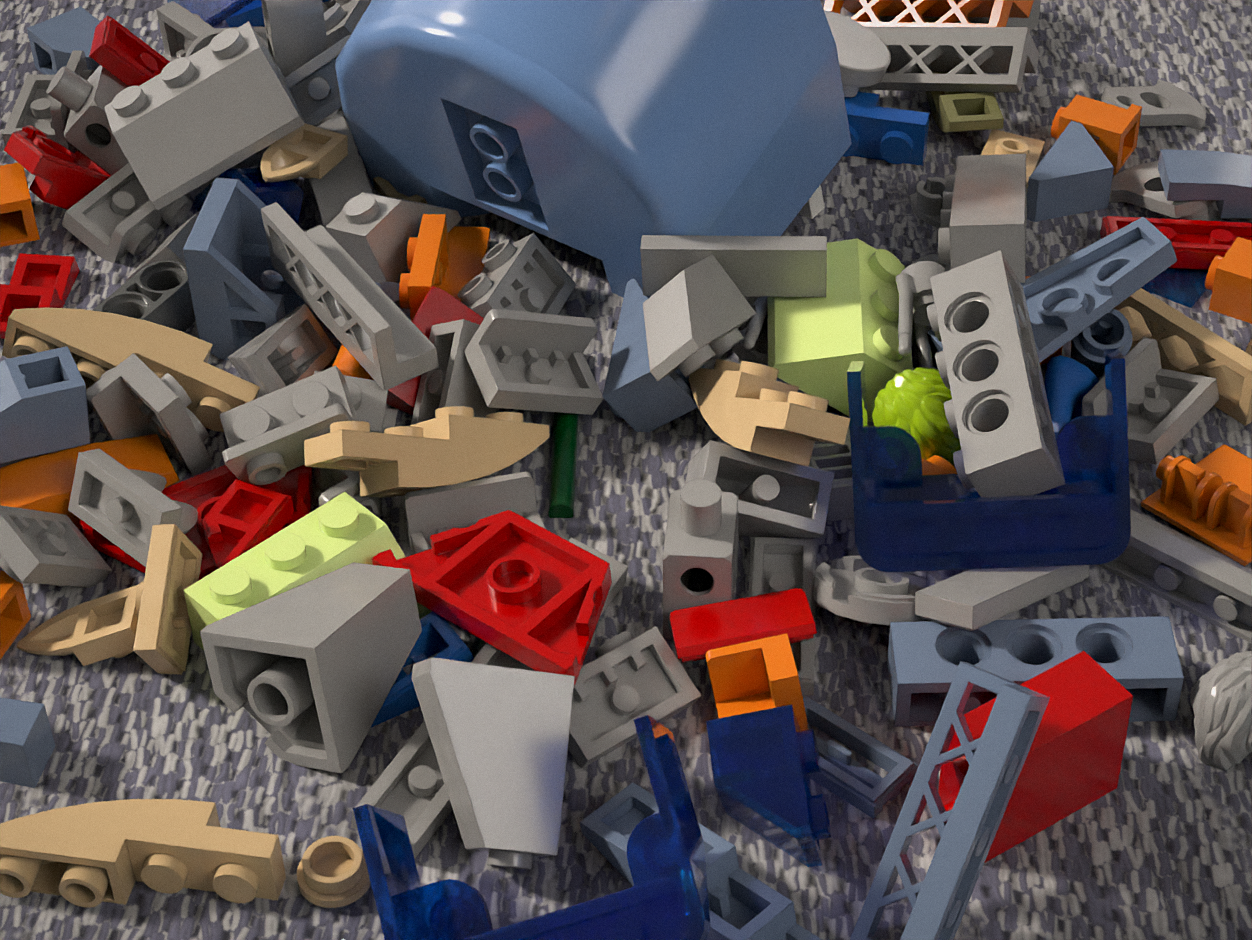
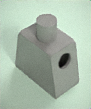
(87, 121)
(699, 535)

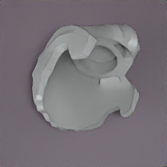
(1224, 712)

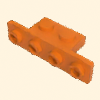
(441, 260)

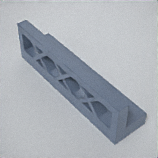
(976, 814)

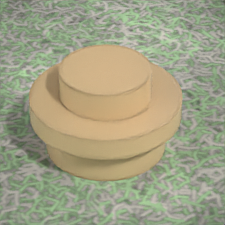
(333, 872)

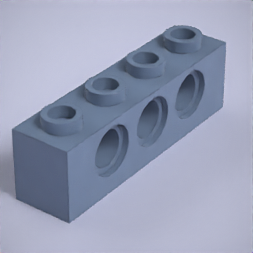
(1131, 649)

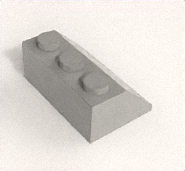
(203, 115)

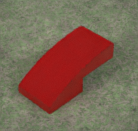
(37, 283)

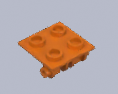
(1208, 500)

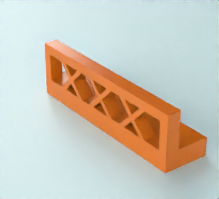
(949, 10)

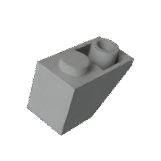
(694, 319)

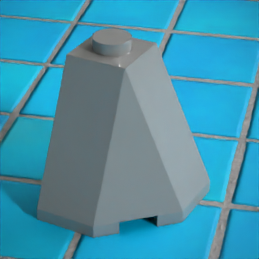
(317, 660)
(499, 753)

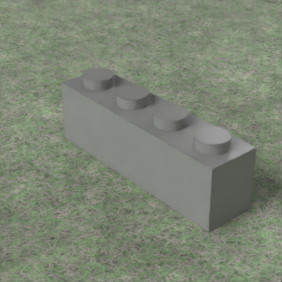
(985, 211)

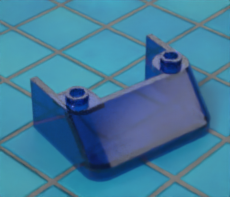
(937, 524)
(662, 856)

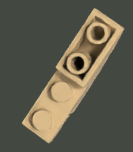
(106, 339)
(762, 414)
(426, 454)
(105, 846)

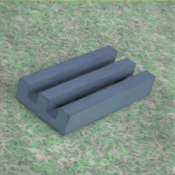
(848, 777)

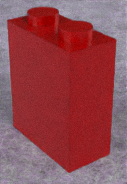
(1072, 754)

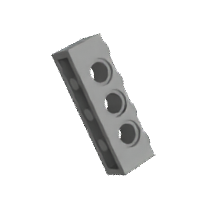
(993, 381)

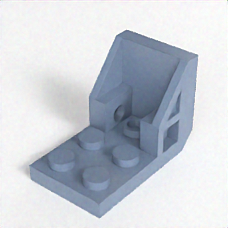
(227, 275)

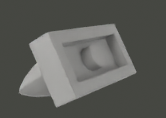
(124, 503)

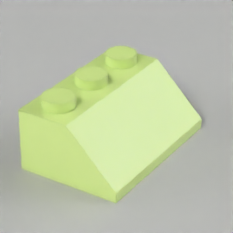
(856, 321)
(305, 550)

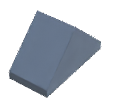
(1070, 177)

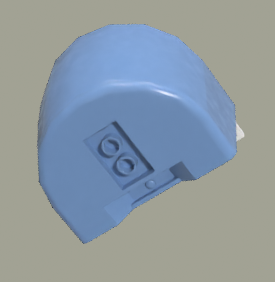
(601, 114)

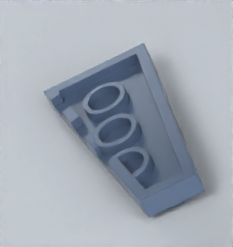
(1091, 283)

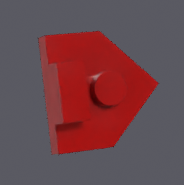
(60, 174)

